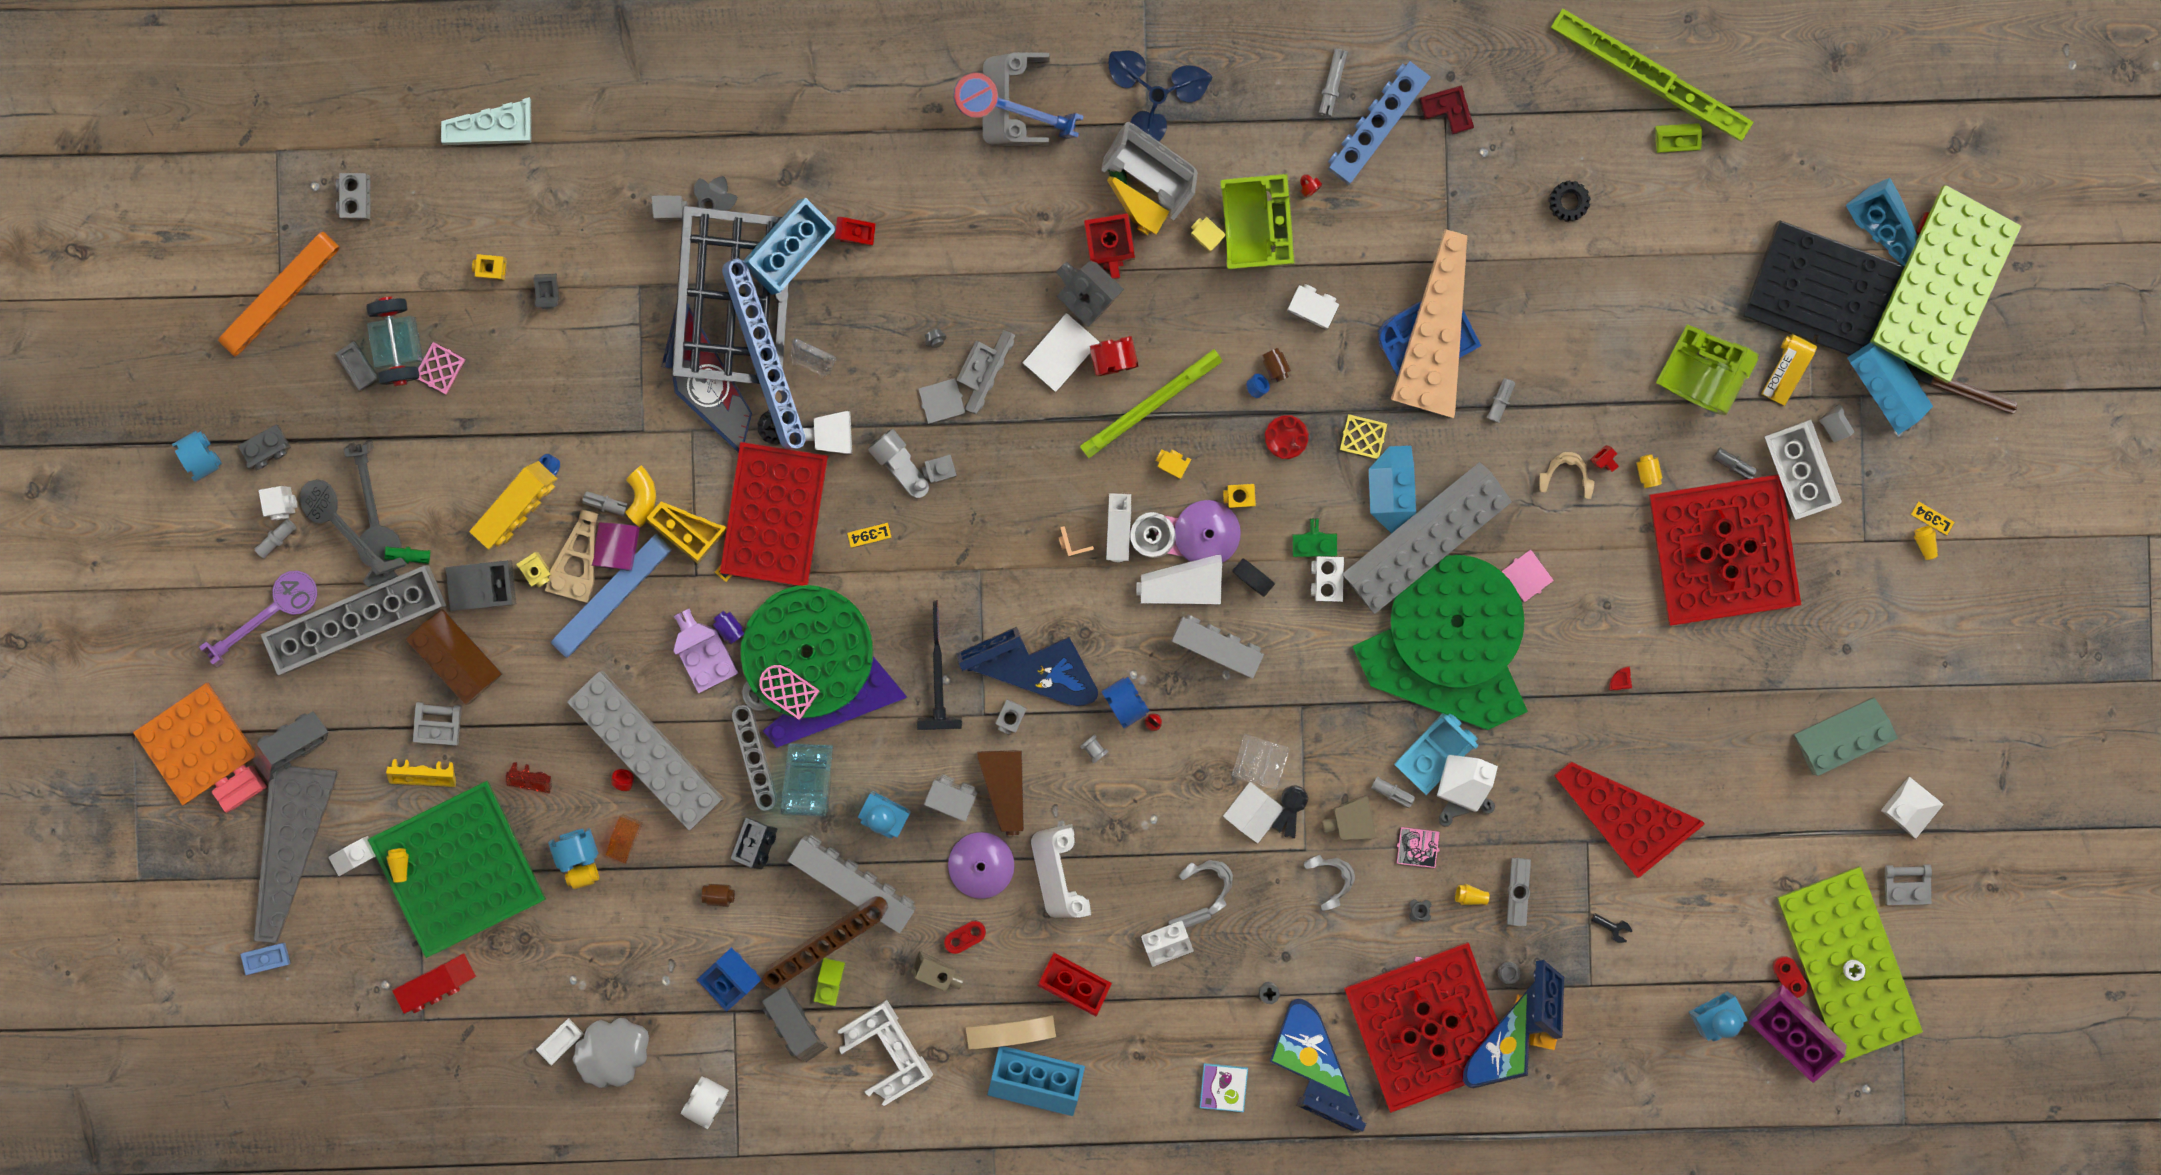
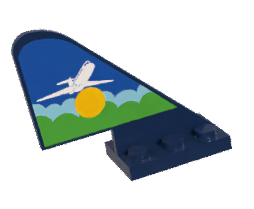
(1506, 1049)
(1308, 1052)

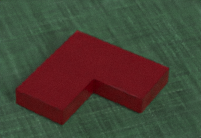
(1453, 104)

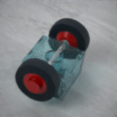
(394, 341)

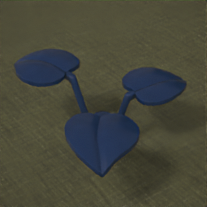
(1188, 80)

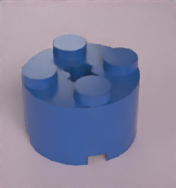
(1124, 703)

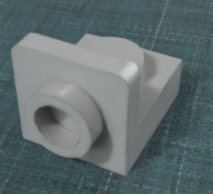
(939, 469)

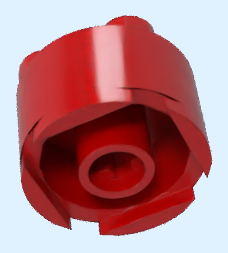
(1114, 356)

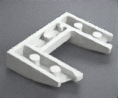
(911, 1067)

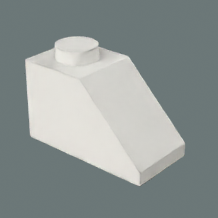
(352, 856)

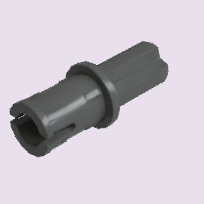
(1734, 464)

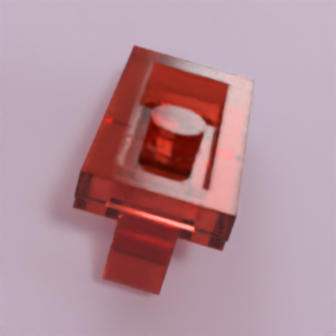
(528, 780)

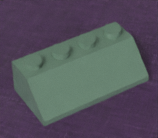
(1845, 736)

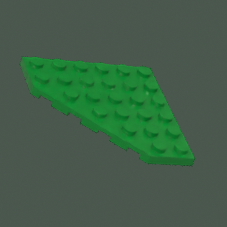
(1479, 705)

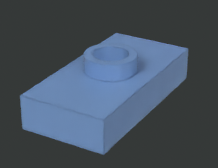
(265, 958)

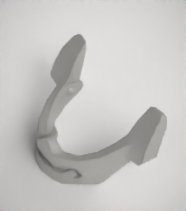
(1223, 872)
(1347, 874)

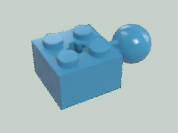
(883, 815)
(1719, 1017)

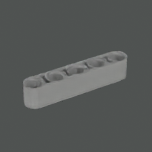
(754, 768)

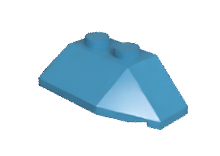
(1393, 487)

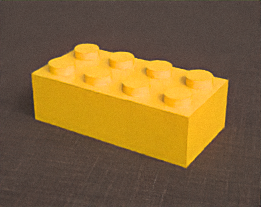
(514, 505)

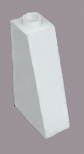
(1184, 584)

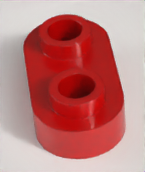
(965, 936)
(1791, 976)

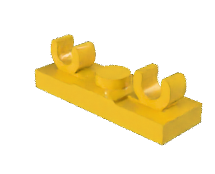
(421, 775)

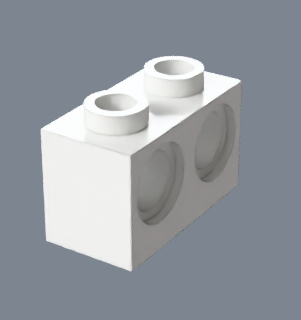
(1335, 578)

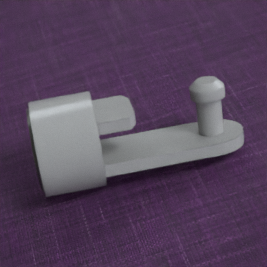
(891, 452)

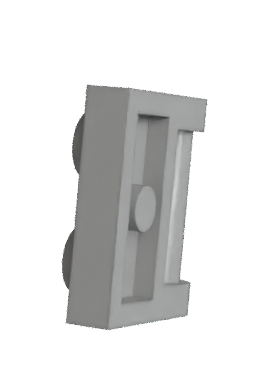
(437, 731)
(1908, 892)

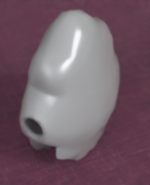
(611, 1052)

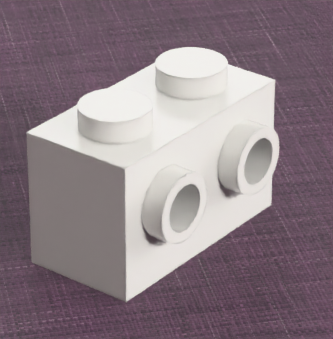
(277, 502)

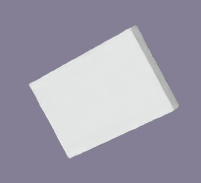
(1060, 352)

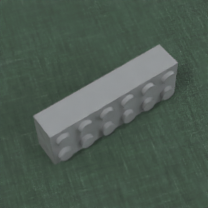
(849, 881)

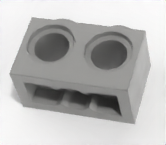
(360, 195)

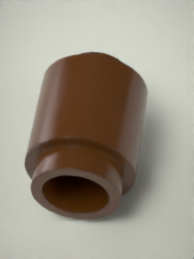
(1276, 365)
(718, 895)

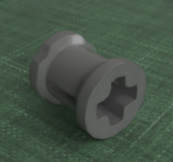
(1274, 997)

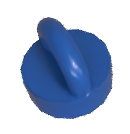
(1257, 385)
(551, 463)

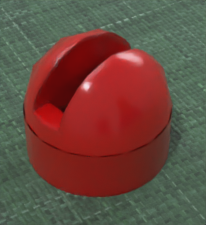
(1156, 718)

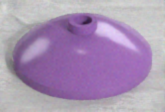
(1194, 523)
(984, 849)

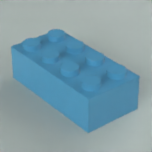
(789, 246)

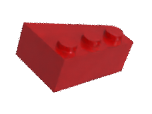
(433, 984)

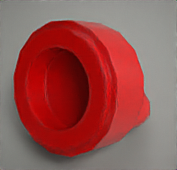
(1310, 188)
(622, 780)

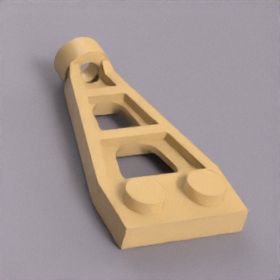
(570, 585)

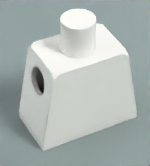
(831, 433)

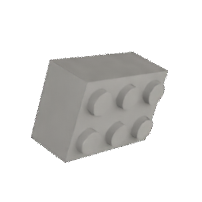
(950, 797)

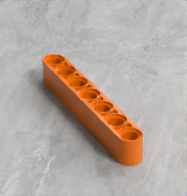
(279, 293)

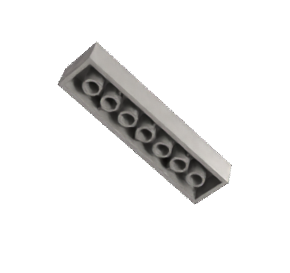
(1427, 537)
(353, 620)
(645, 750)

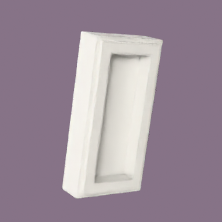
(559, 1041)

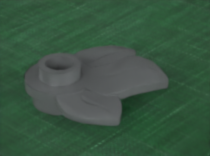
(715, 193)

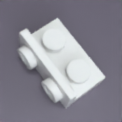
(1167, 943)

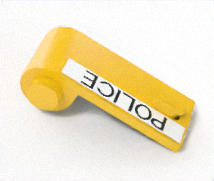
(1789, 370)

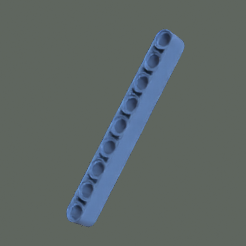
(755, 346)

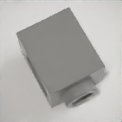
(1010, 706)

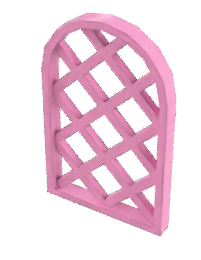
(807, 704)

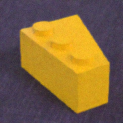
(686, 531)

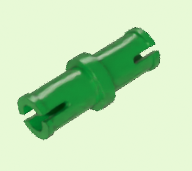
(407, 554)

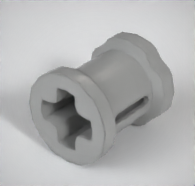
(1093, 748)

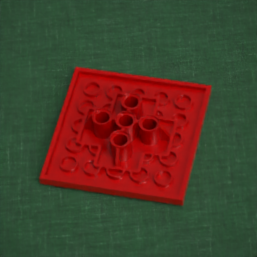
(1691, 520)
(1388, 1009)

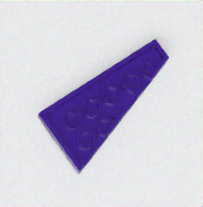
(877, 692)

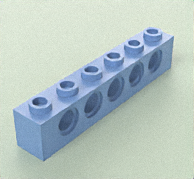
(1417, 80)

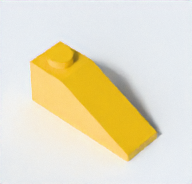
(1140, 209)

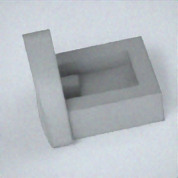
(1837, 424)

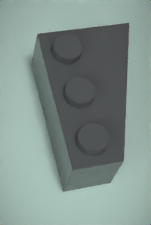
(289, 743)
(793, 1025)

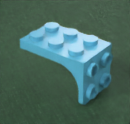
(1428, 754)

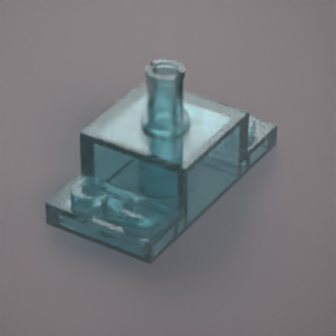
(807, 780)

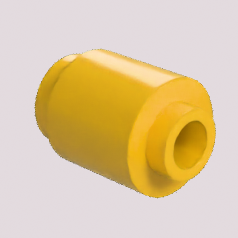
(1649, 471)
(582, 876)

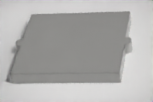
(941, 400)

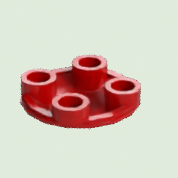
(1286, 437)

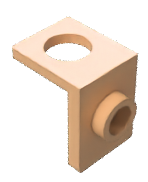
(1064, 542)

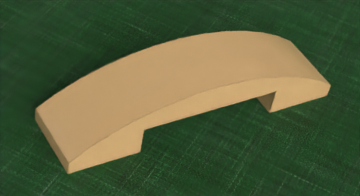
(1011, 1032)

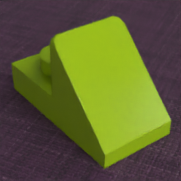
(829, 981)

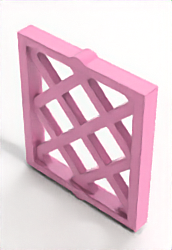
(431, 383)

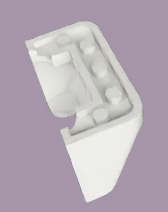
(1046, 849)

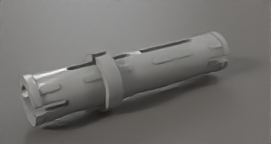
(1331, 92)

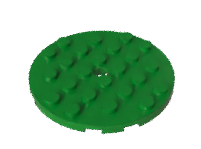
(815, 619)
(1462, 654)

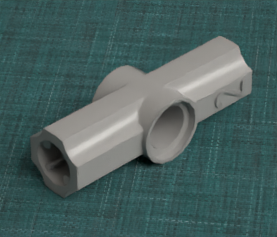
(1518, 905)

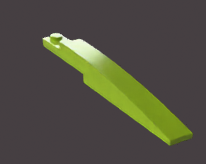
(1651, 75)

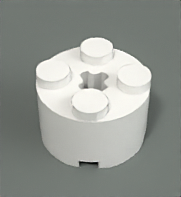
(1141, 529)
(704, 1102)

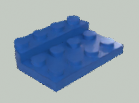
(1397, 330)

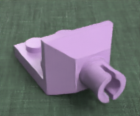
(702, 652)

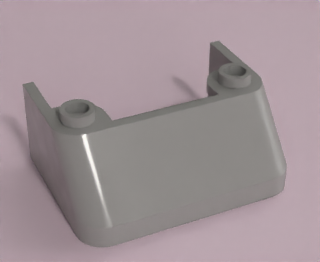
(997, 127)
(1154, 166)

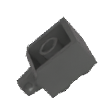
(1087, 290)

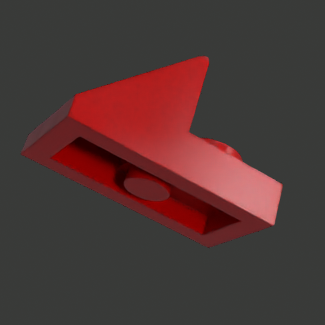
(855, 231)

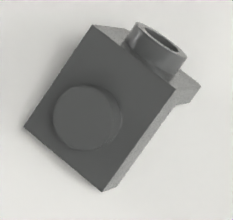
(546, 290)

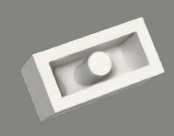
(1313, 306)

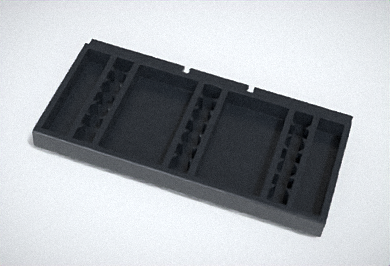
(1823, 290)

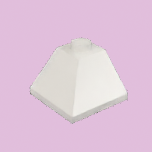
(1466, 781)
(1912, 807)

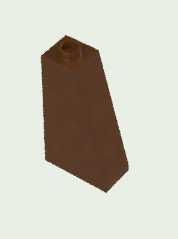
(1005, 786)

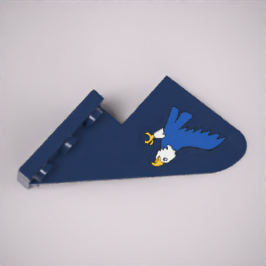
(1051, 671)

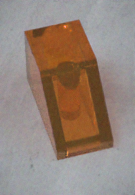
(623, 838)

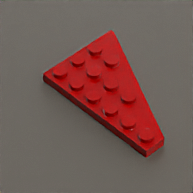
(1631, 822)

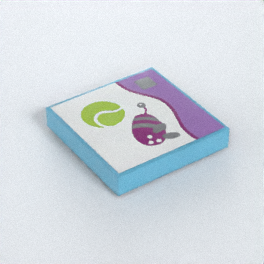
(1223, 1087)

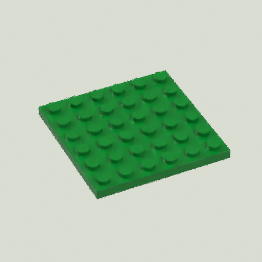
(460, 869)

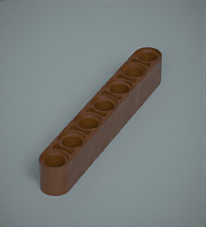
(831, 936)

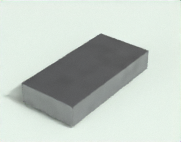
(357, 366)

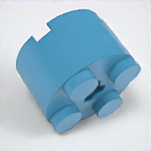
(196, 456)
(573, 849)

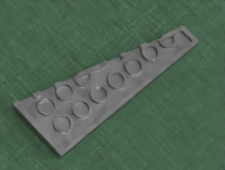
(292, 820)

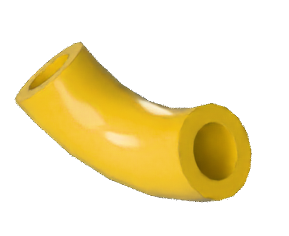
(644, 496)

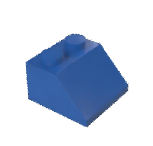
(729, 979)

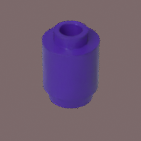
(728, 627)

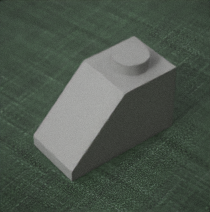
(668, 208)

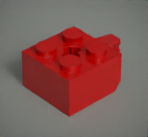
(1110, 255)

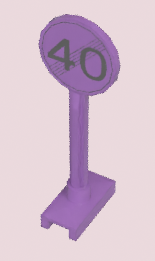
(292, 593)

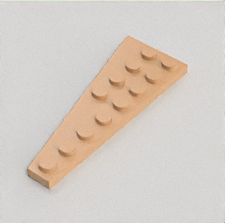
(1432, 355)

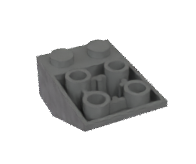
(481, 585)

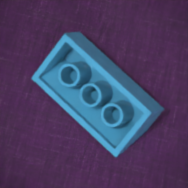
(1891, 386)
(1036, 1080)

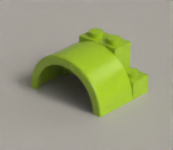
(1256, 223)
(1708, 382)

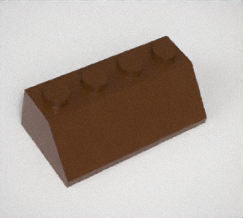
(454, 656)

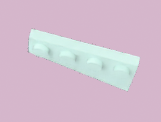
(490, 126)

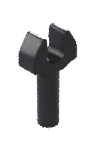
(1614, 928)

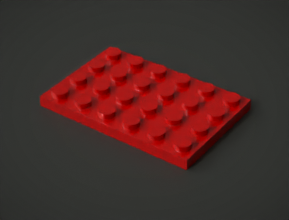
(774, 514)

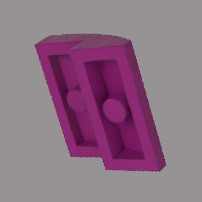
(615, 546)

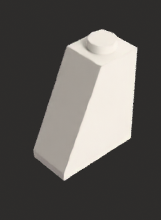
(1118, 527)

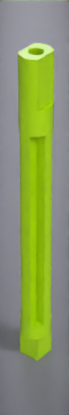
(1150, 404)

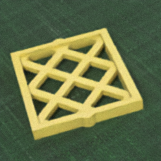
(1354, 442)

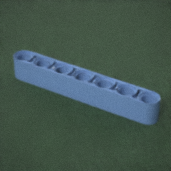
(611, 596)

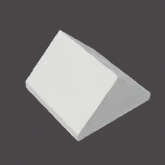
(1253, 812)

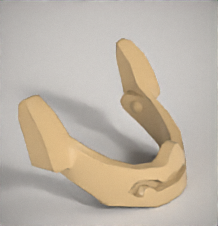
(1569, 458)

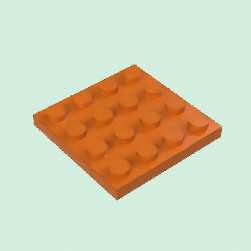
(195, 743)

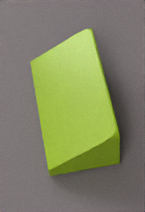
(1678, 137)

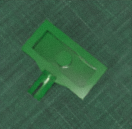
(1314, 542)

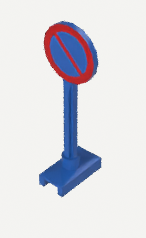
(977, 96)

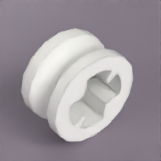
(1850, 964)

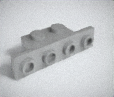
(982, 368)

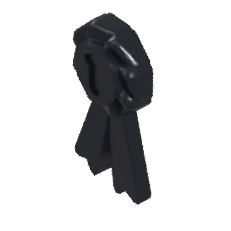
(1294, 800)

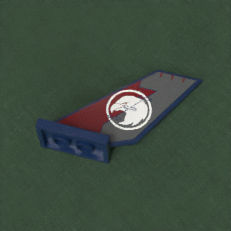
(713, 400)

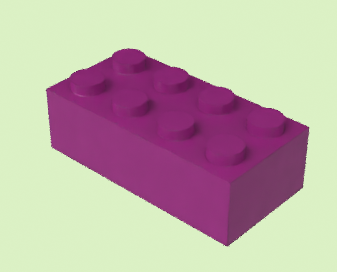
(1797, 1033)

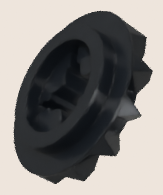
(765, 422)

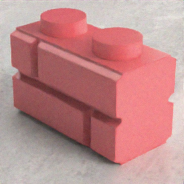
(239, 788)

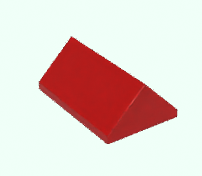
(1074, 984)

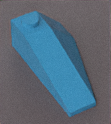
(1885, 217)

